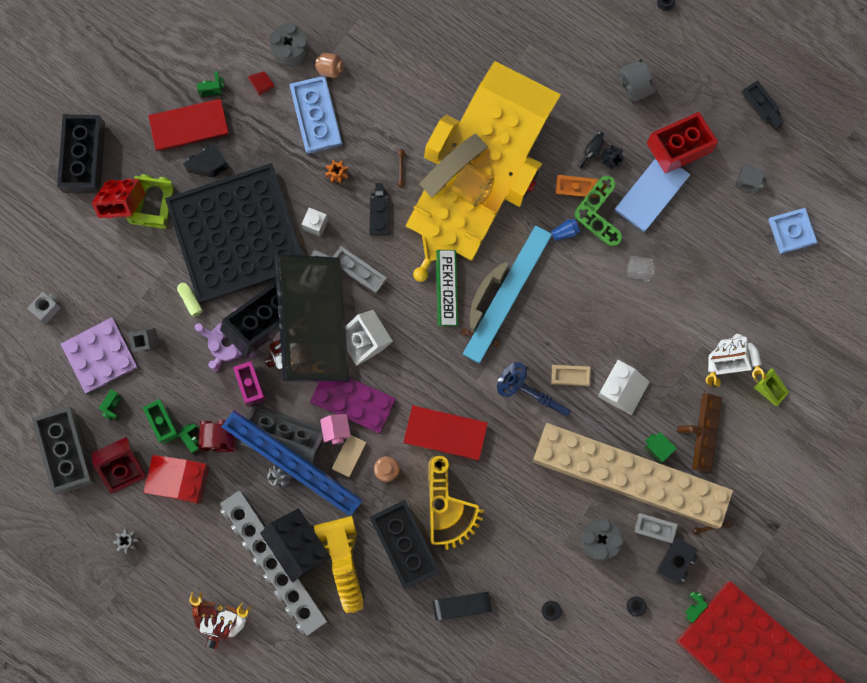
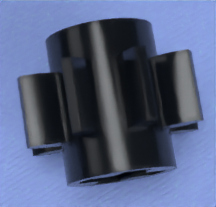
(612, 157)

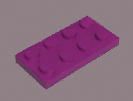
(360, 402)

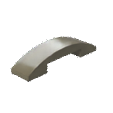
(453, 164)
(496, 276)

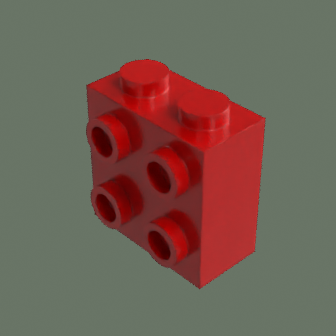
(118, 198)

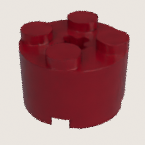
(216, 438)

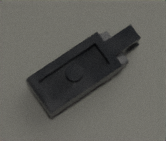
(763, 104)
(379, 212)

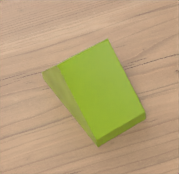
(772, 387)

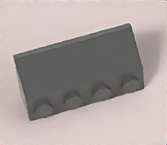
(295, 434)

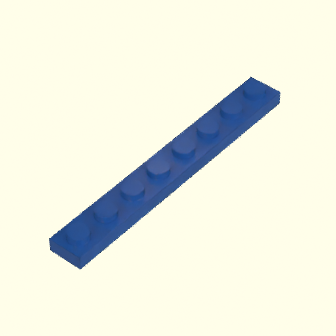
(292, 463)

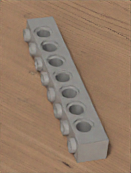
(239, 502)

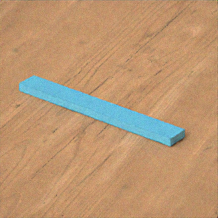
(507, 294)

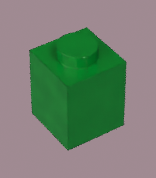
(659, 447)

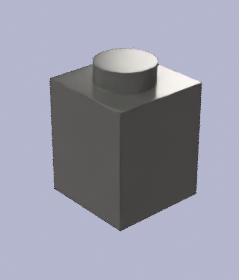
(144, 339)

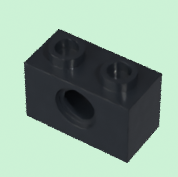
(669, 570)

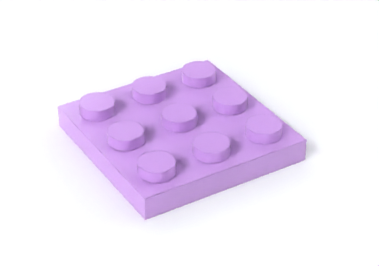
(99, 355)

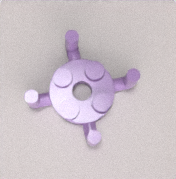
(216, 347)

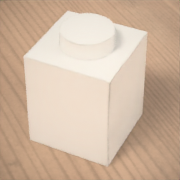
(314, 222)

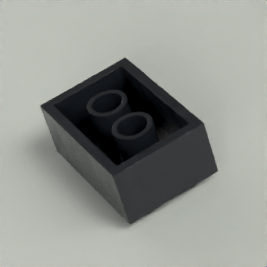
(295, 545)

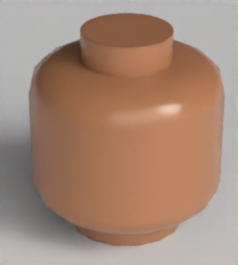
(329, 65)
(386, 469)

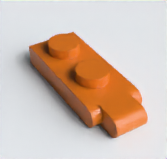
(576, 186)

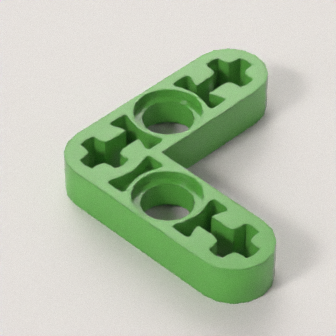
(591, 210)

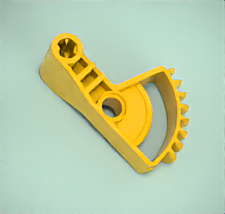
(452, 507)
(339, 541)

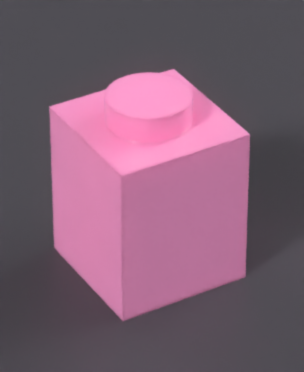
(335, 428)

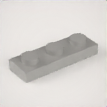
(360, 270)

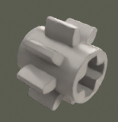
(278, 477)
(131, 540)

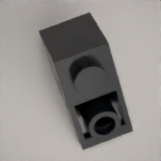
(206, 163)

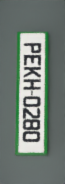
(446, 288)

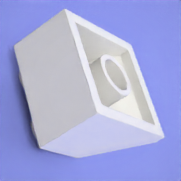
(366, 337)
(624, 387)

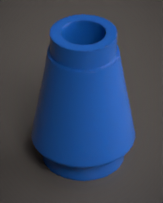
(566, 230)

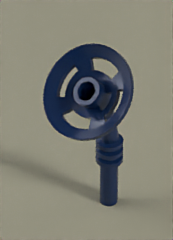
(518, 384)

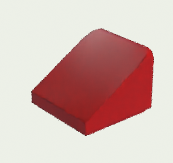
(260, 82)

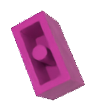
(249, 384)

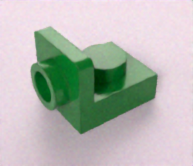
(209, 88)
(110, 402)
(191, 442)
(695, 610)

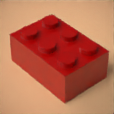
(682, 142)

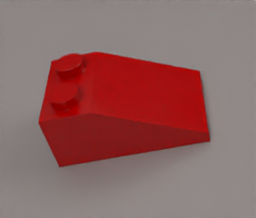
(176, 479)

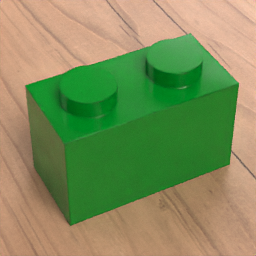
(161, 421)

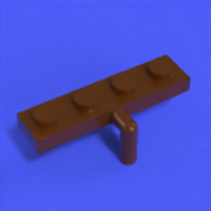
(706, 432)

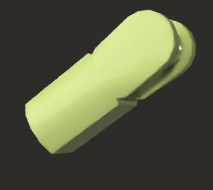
(189, 299)

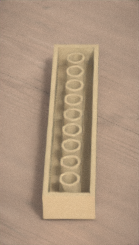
(633, 476)

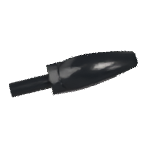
(592, 148)

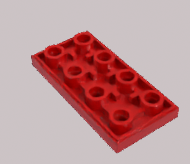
(188, 125)
(445, 433)

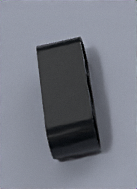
(462, 606)

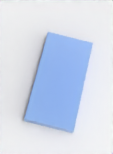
(315, 114)
(650, 195)

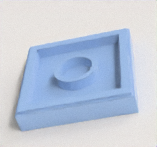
(792, 231)

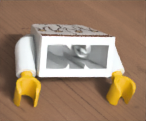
(734, 356)

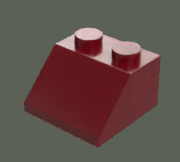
(118, 465)

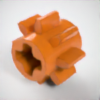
(336, 166)

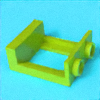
(151, 220)

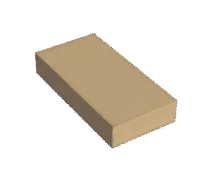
(570, 375)
(349, 456)

